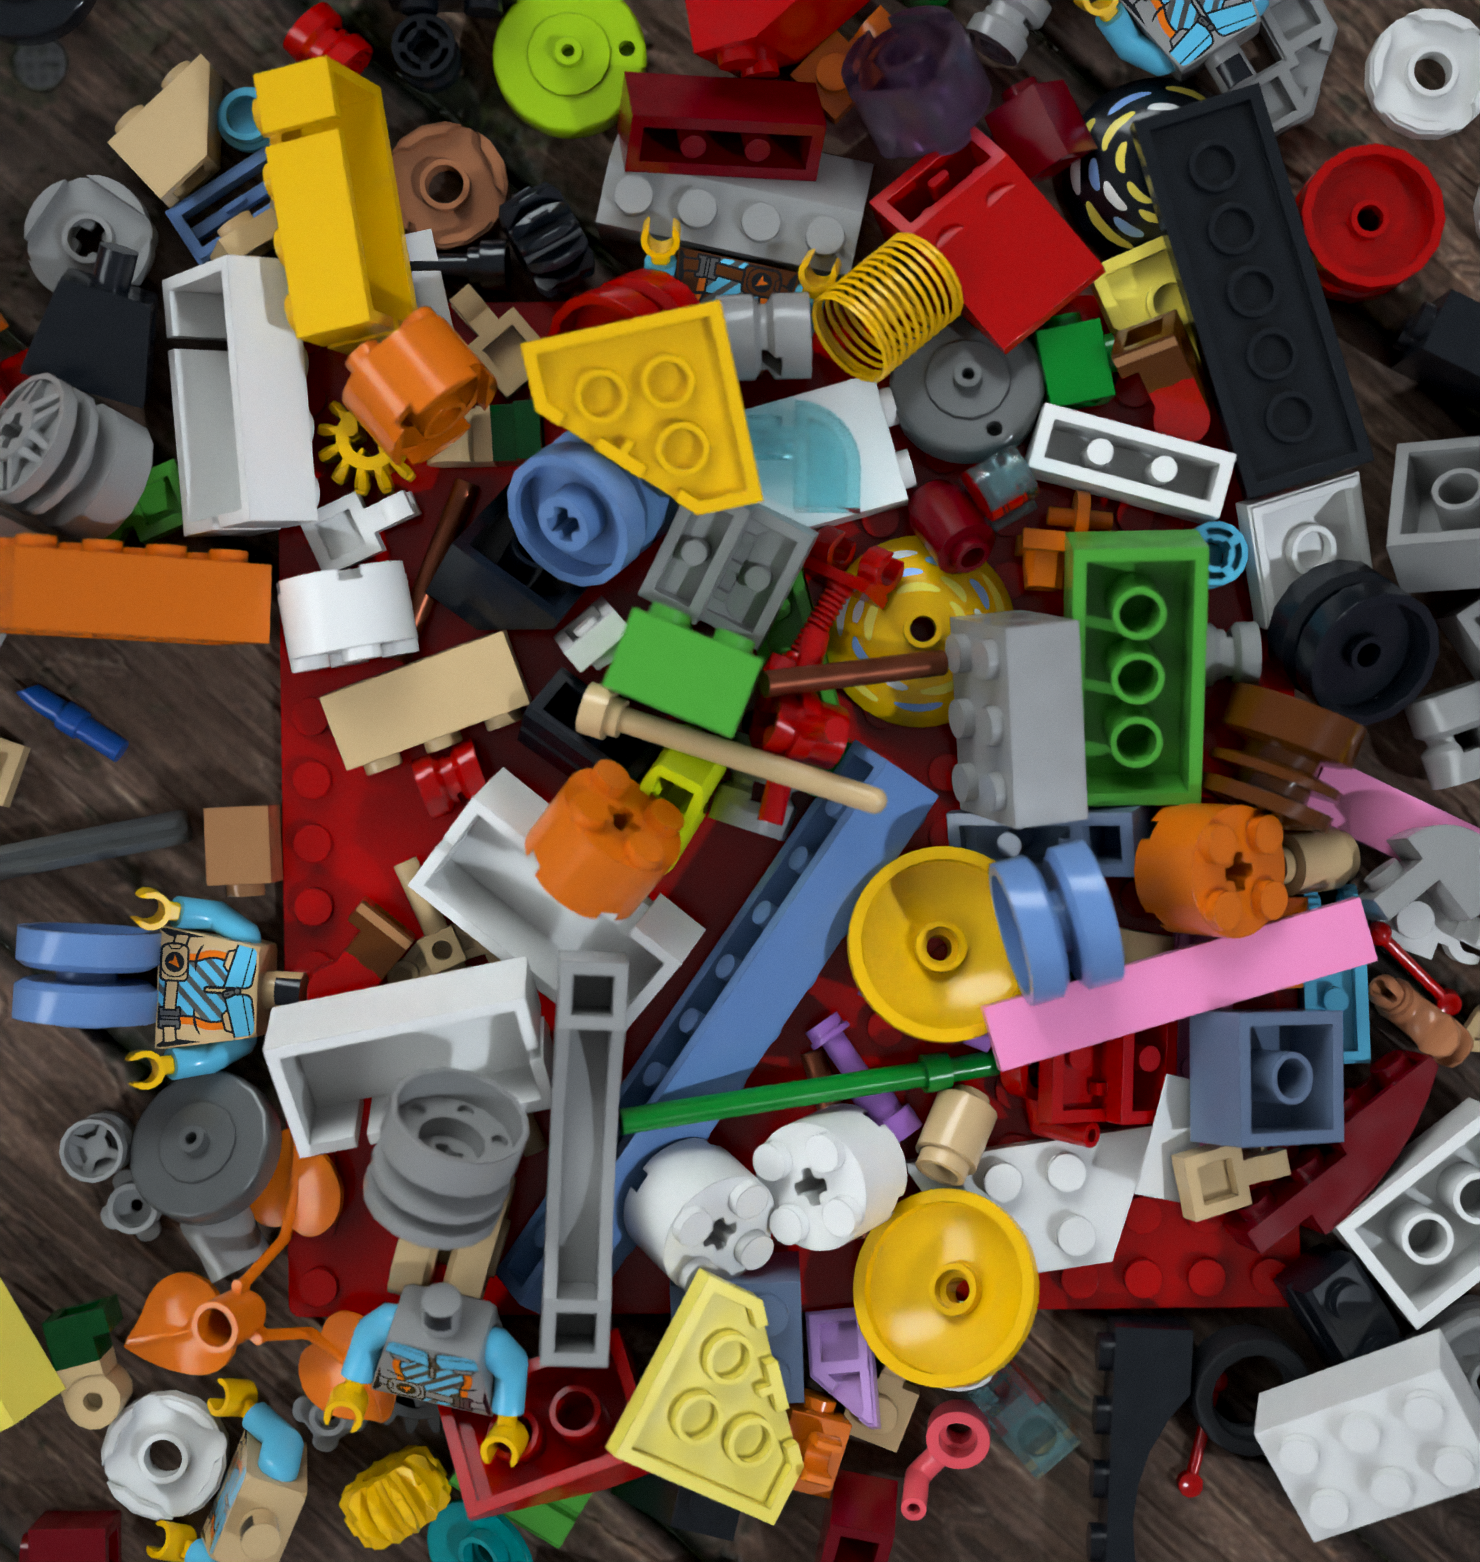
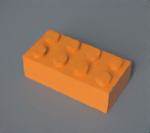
(132, 592)

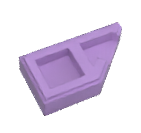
(844, 1362)

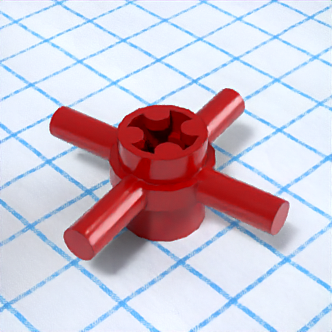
(797, 728)

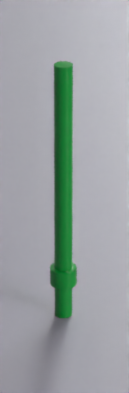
(931, 1073)

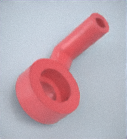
(945, 1449)

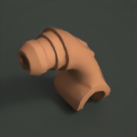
(1420, 1020)

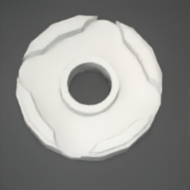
(1392, 82)
(187, 1424)

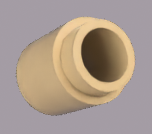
(1319, 860)
(955, 1135)

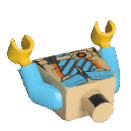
(211, 987)
(258, 1494)

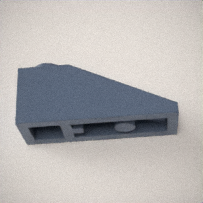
(1109, 832)

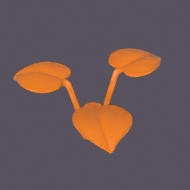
(197, 1329)

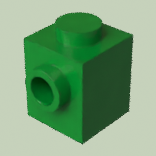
(1075, 361)

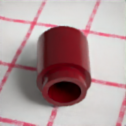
(950, 527)

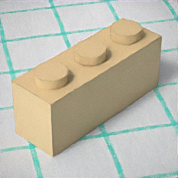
(427, 702)

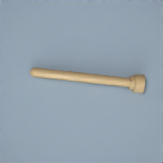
(607, 714)

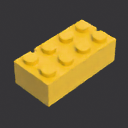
(334, 203)

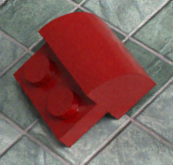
(1109, 1080)

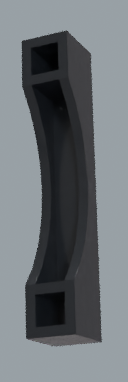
(1144, 1385)

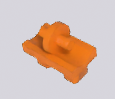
(1045, 549)

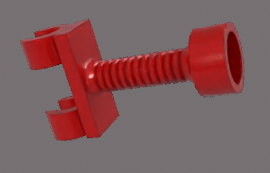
(829, 557)

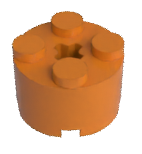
(417, 387)
(604, 842)
(1212, 870)

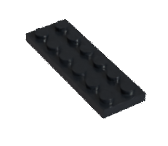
(1251, 291)

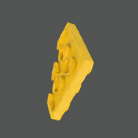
(656, 401)

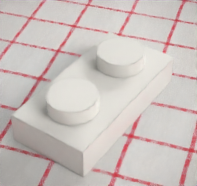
(592, 636)

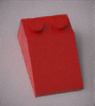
(763, 35)
(568, 1426)

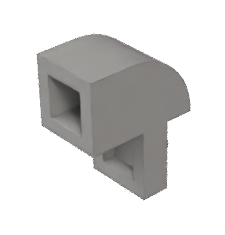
(1434, 860)

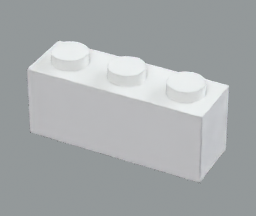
(1129, 464)

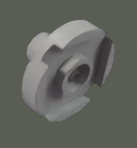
(85, 204)

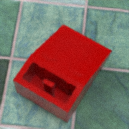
(996, 232)

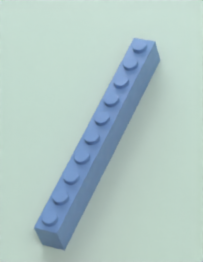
(749, 982)

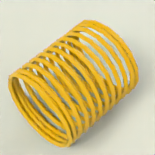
(886, 307)

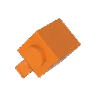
(822, 1440)

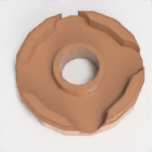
(485, 184)

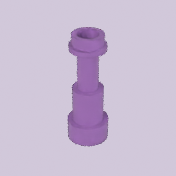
(881, 1108)

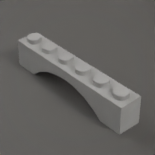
(582, 1158)

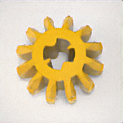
(354, 461)
(395, 1497)

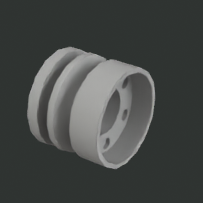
(70, 458)
(445, 1158)

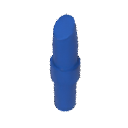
(74, 721)

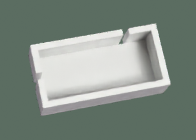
(240, 410)
(491, 893)
(364, 1041)

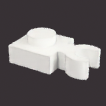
(1423, 926)

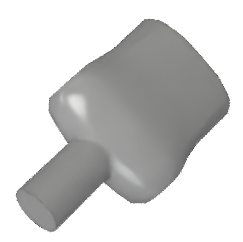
(227, 1244)

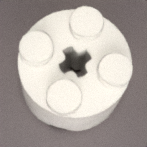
(347, 616)
(830, 1177)
(700, 1213)

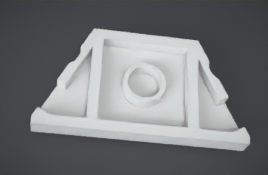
(1061, 1193)

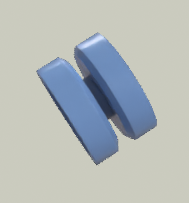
(584, 512)
(1056, 921)
(86, 979)

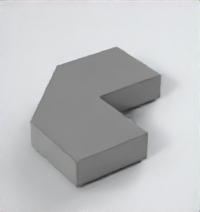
(1300, 41)

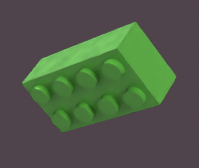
(1141, 661)
(682, 671)

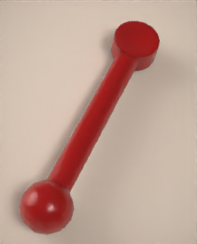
(1444, 999)
(1188, 1480)

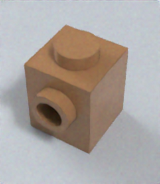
(243, 848)

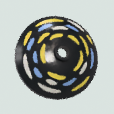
(1107, 186)

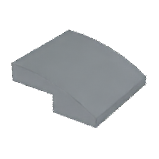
(729, 567)

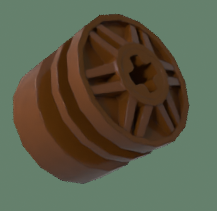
(1282, 756)

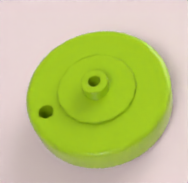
(567, 63)

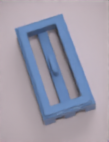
(211, 193)

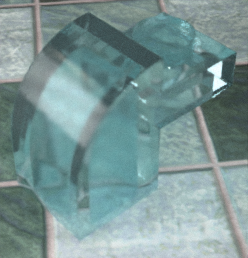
(823, 457)

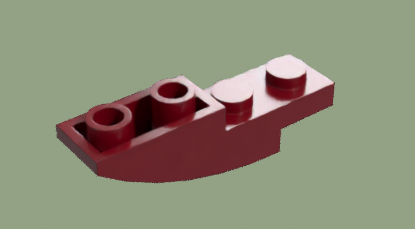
(1338, 1176)

